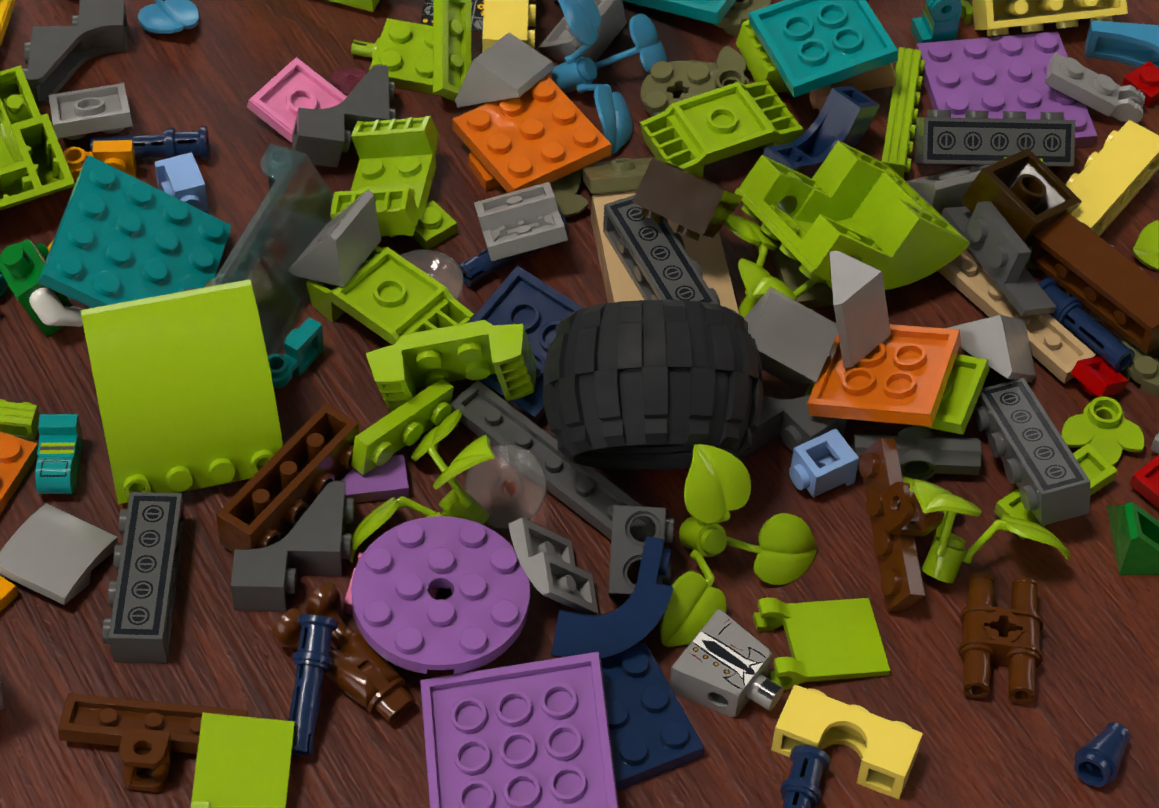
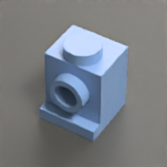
(182, 179)
(823, 463)

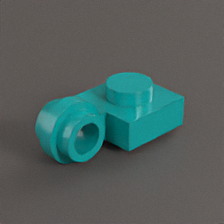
(301, 349)

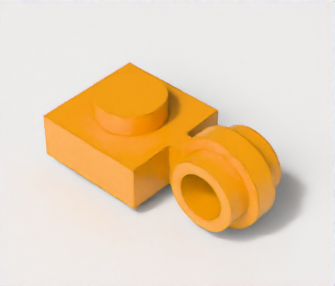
(114, 153)

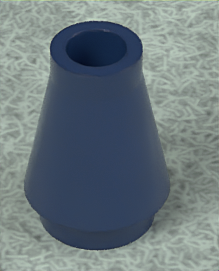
(1101, 757)

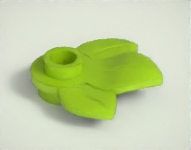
(1105, 435)

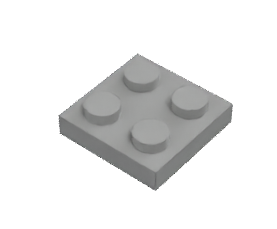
(90, 111)

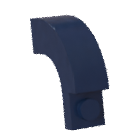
(843, 118)
(625, 625)

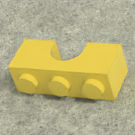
(883, 745)

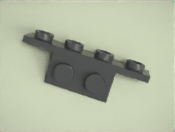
(1001, 255)

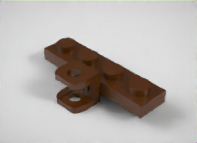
(895, 522)
(141, 729)

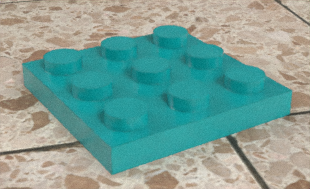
(822, 41)

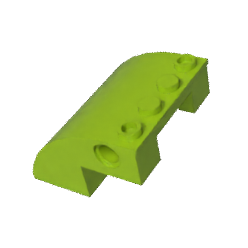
(29, 149)
(854, 209)
(183, 389)

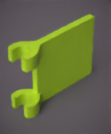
(824, 639)
(242, 762)

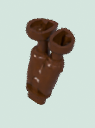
(355, 664)

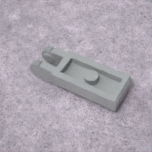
(1094, 89)

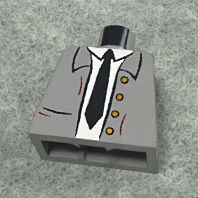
(725, 669)

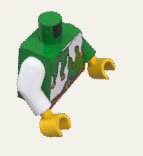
(21, 268)

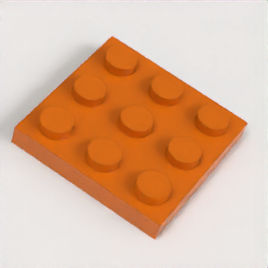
(531, 137)
(891, 384)

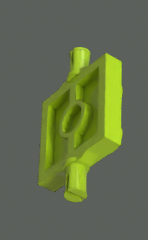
(406, 52)

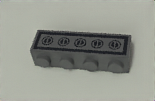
(989, 140)
(654, 255)
(1032, 452)
(146, 578)

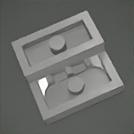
(520, 221)
(55, 553)
(551, 566)

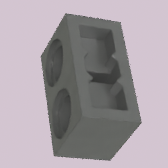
(627, 550)

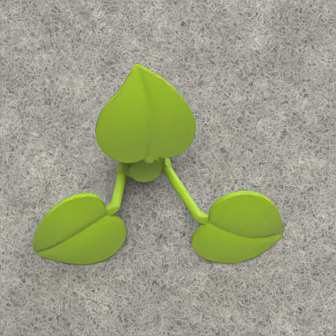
(753, 274)
(711, 489)
(456, 503)
(947, 548)

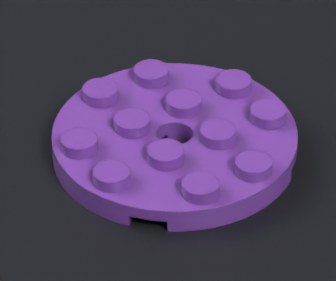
(426, 633)

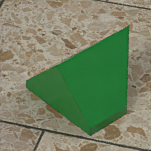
(1134, 539)

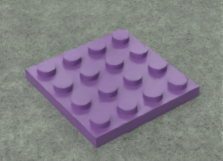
(1000, 77)
(520, 737)

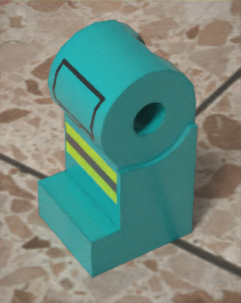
(938, 21)
(58, 453)

